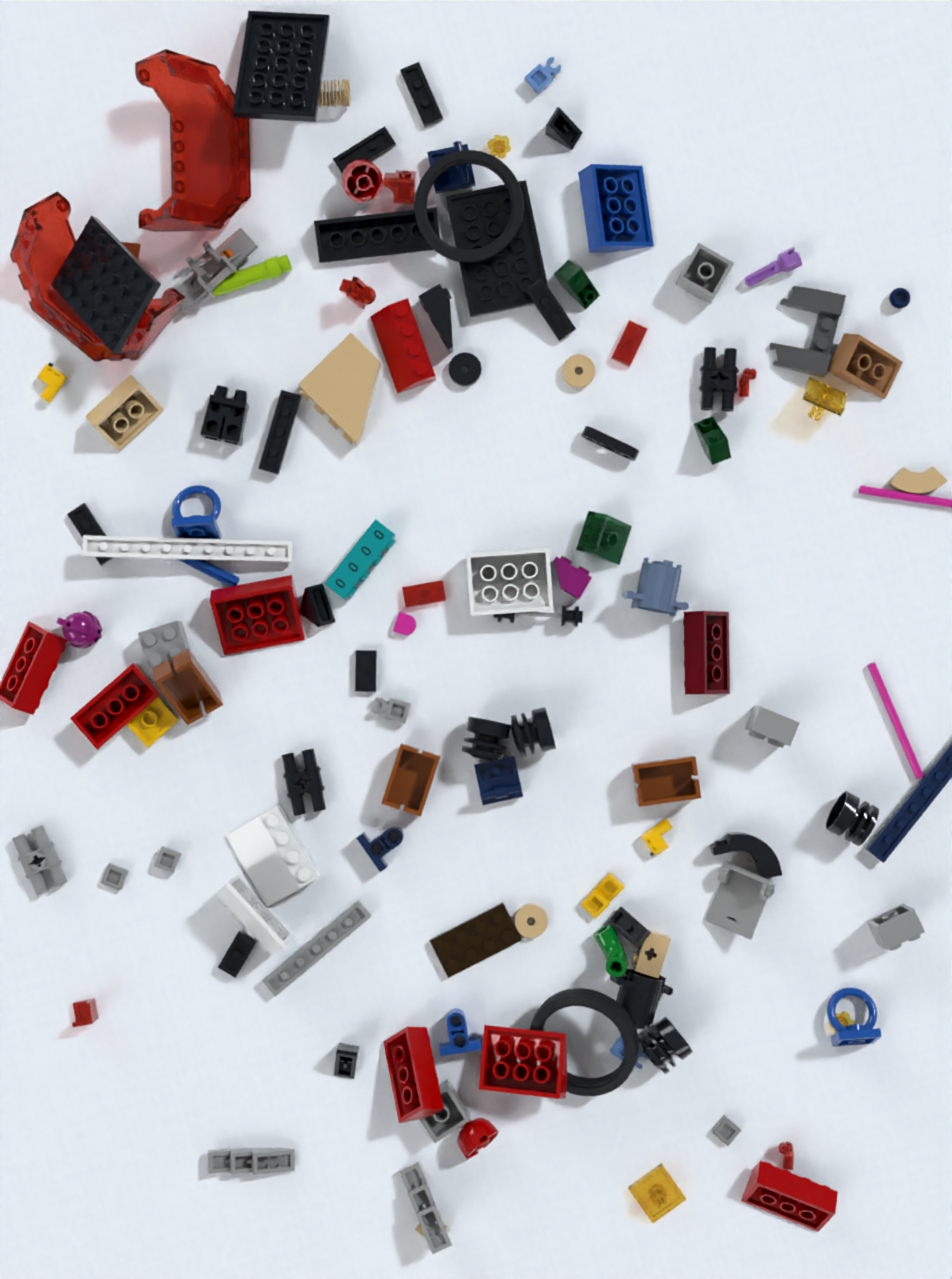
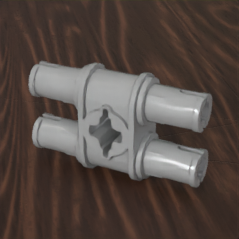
(28, 857)

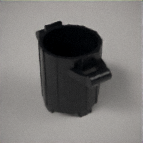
(640, 995)

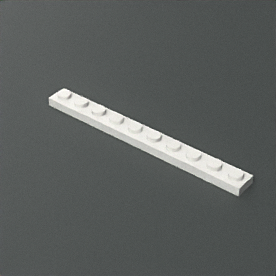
(187, 548)

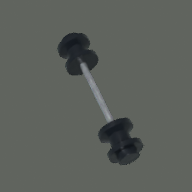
(573, 616)

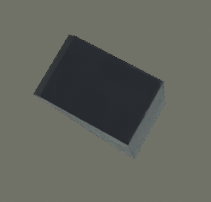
(563, 129)
(346, 1060)

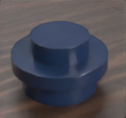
(899, 298)

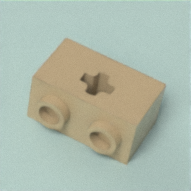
(653, 964)

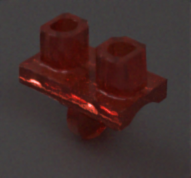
(358, 292)

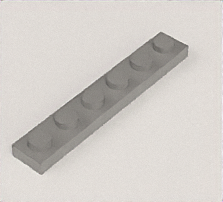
(316, 948)

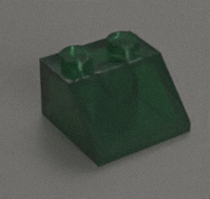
(603, 537)

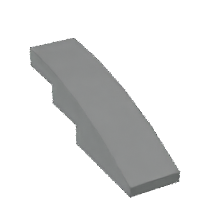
(251, 1160)
(425, 1208)

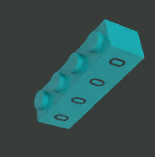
(360, 560)

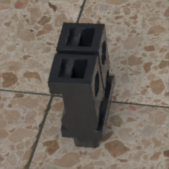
(225, 416)

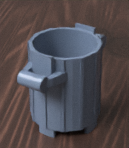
(657, 588)

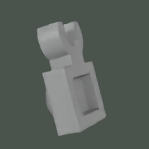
(396, 709)

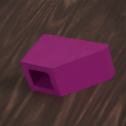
(570, 578)

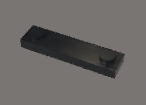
(280, 432)

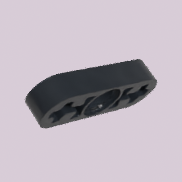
(610, 443)

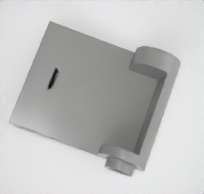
(740, 898)

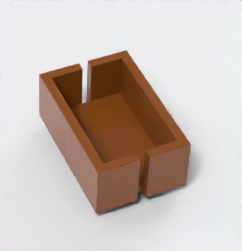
(186, 685)
(410, 779)
(666, 781)

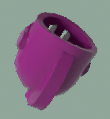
(81, 629)

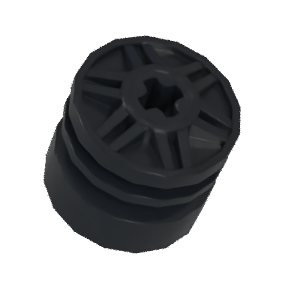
(533, 732)
(486, 738)
(855, 820)
(665, 1045)

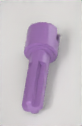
(785, 262)

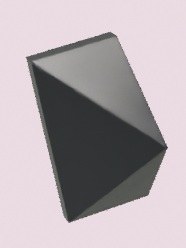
(316, 606)

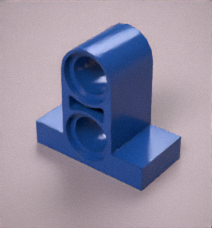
(455, 1030)

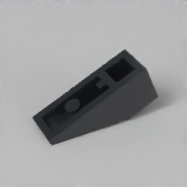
(437, 307)

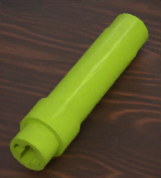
(270, 268)

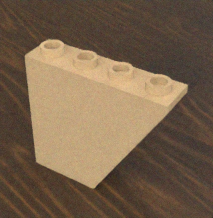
(344, 387)

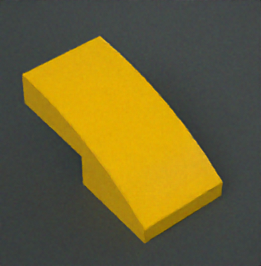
(602, 895)

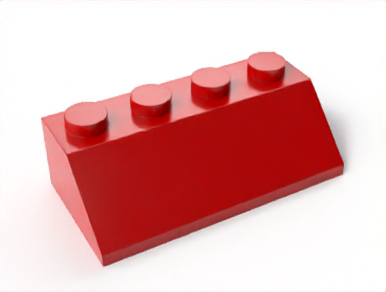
(403, 346)
(31, 668)
(116, 705)
(413, 1074)
(790, 1196)

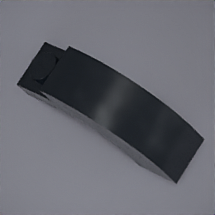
(764, 857)

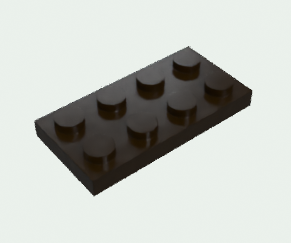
(475, 940)

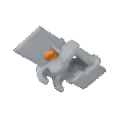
(224, 257)

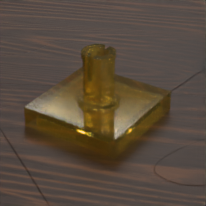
(824, 398)
(657, 1193)

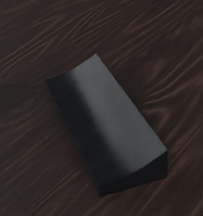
(372, 235)

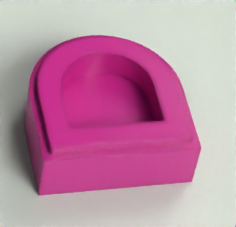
(404, 624)

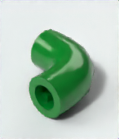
(612, 949)

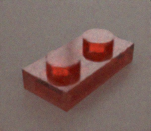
(629, 343)
(424, 594)

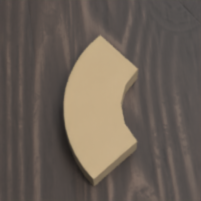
(917, 482)

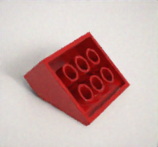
(257, 615)
(524, 1062)

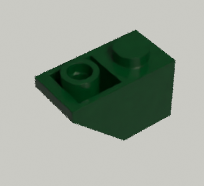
(577, 283)
(712, 440)

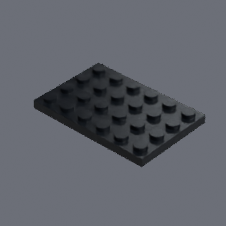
(281, 66)
(500, 281)
(105, 285)

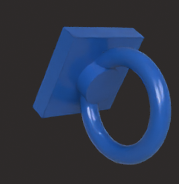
(196, 525)
(858, 1033)

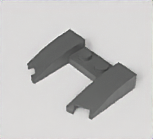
(817, 358)

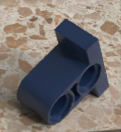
(386, 843)

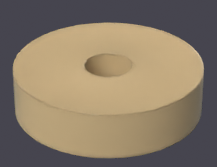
(584, 364)
(531, 930)

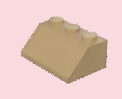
(124, 413)

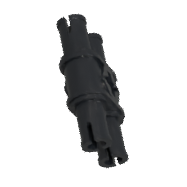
(710, 372)
(311, 772)

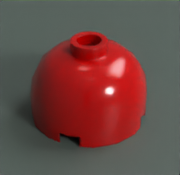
(362, 180)
(475, 1135)

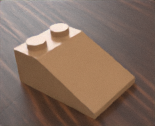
(864, 365)

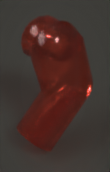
(744, 381)
(788, 1155)

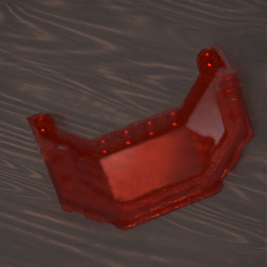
(205, 144)
(40, 251)

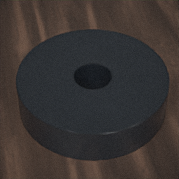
(469, 361)

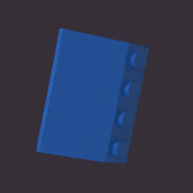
(615, 208)

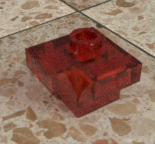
(402, 185)

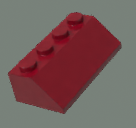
(706, 652)

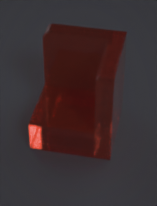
(85, 1012)

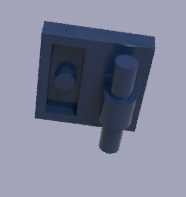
(456, 177)
(498, 780)

